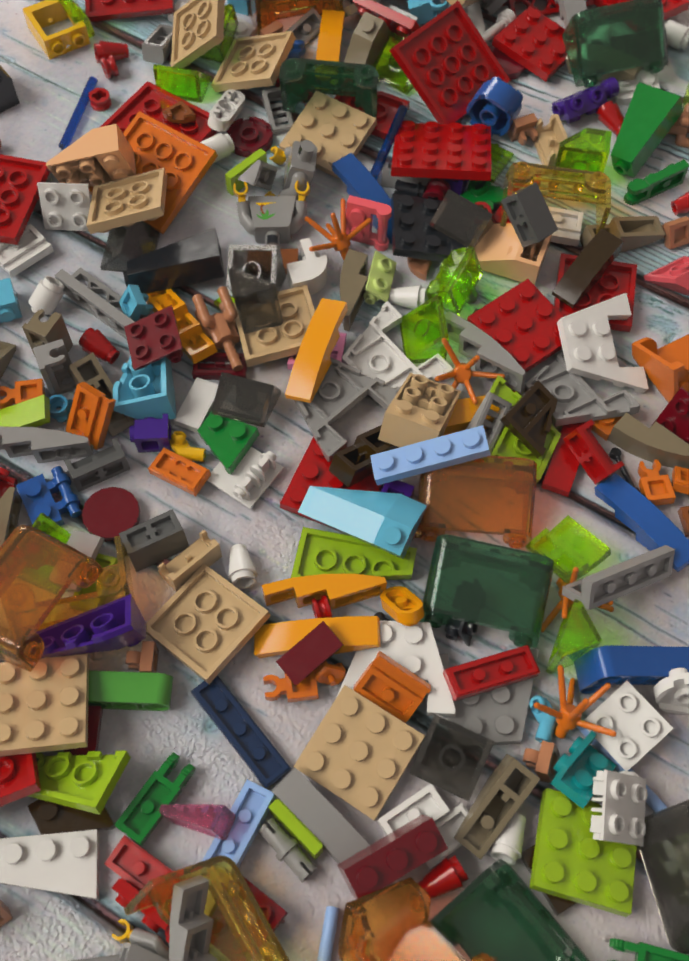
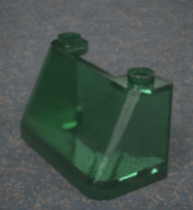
(616, 40)
(303, 76)
(488, 587)
(504, 920)

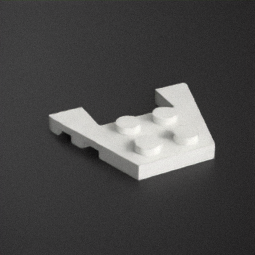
(590, 345)
(381, 358)
(416, 651)

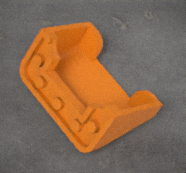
(664, 366)

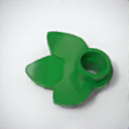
(483, 191)

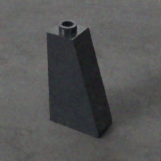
(177, 264)

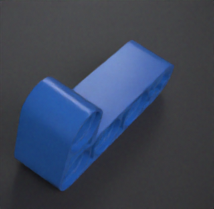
(628, 663)

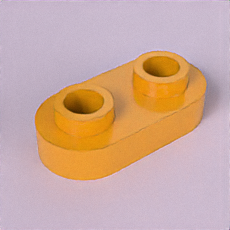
(402, 605)

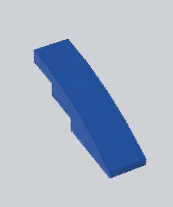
(362, 184)
(644, 518)

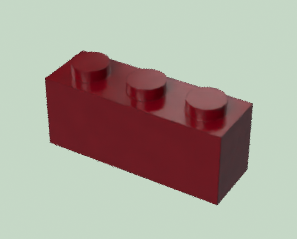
(392, 856)

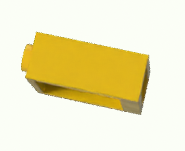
(48, 13)

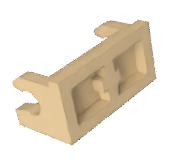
(549, 139)
(190, 560)

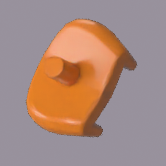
(330, 674)

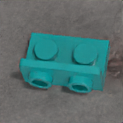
(577, 771)

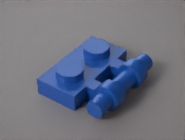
(38, 496)

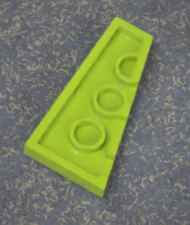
(342, 554)
(80, 780)

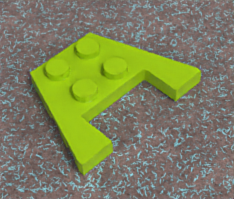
(509, 445)

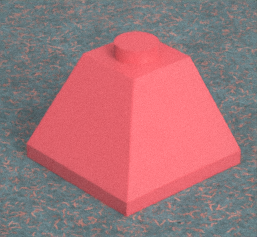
(672, 276)

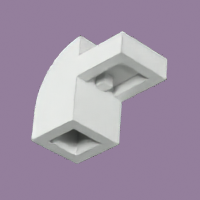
(309, 271)

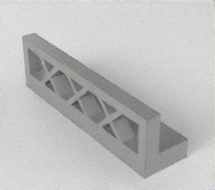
(93, 303)
(621, 578)

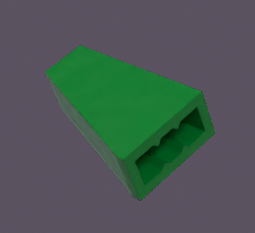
(644, 127)

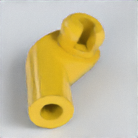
(182, 447)

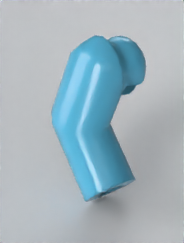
(546, 722)

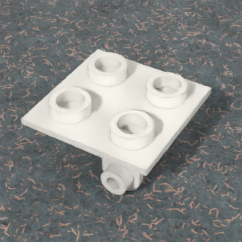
(64, 205)
(249, 478)
(635, 722)
(621, 808)

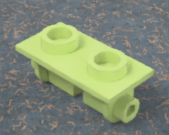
(379, 279)

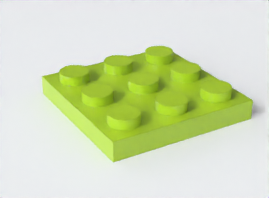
(575, 865)

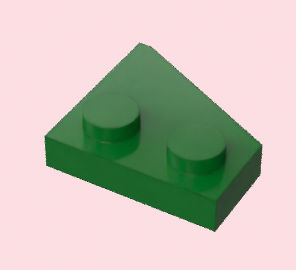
(227, 439)

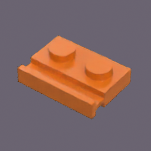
(90, 414)
(392, 687)

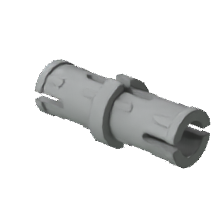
(287, 850)

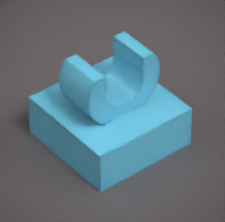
(134, 303)

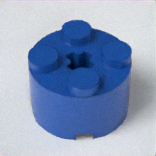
(495, 106)

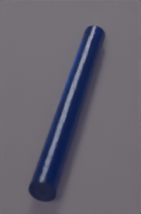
(78, 113)
(388, 142)

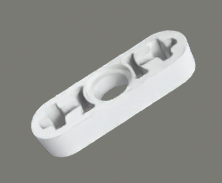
(226, 110)

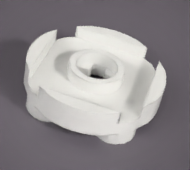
(673, 692)

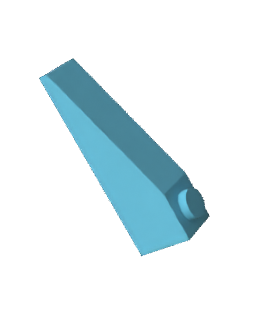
(146, 391)
(370, 516)

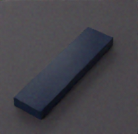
(241, 732)

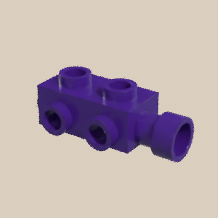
(585, 101)

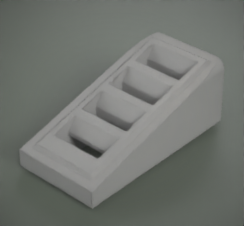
(158, 45)
(273, 95)
(494, 427)

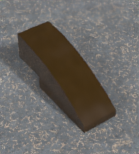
(588, 268)
(354, 462)

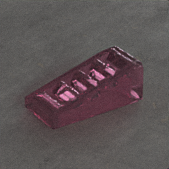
(203, 818)

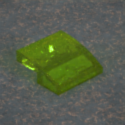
(77, 14)
(569, 547)

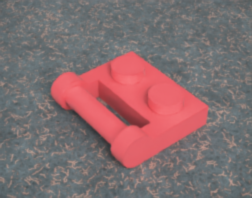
(358, 211)

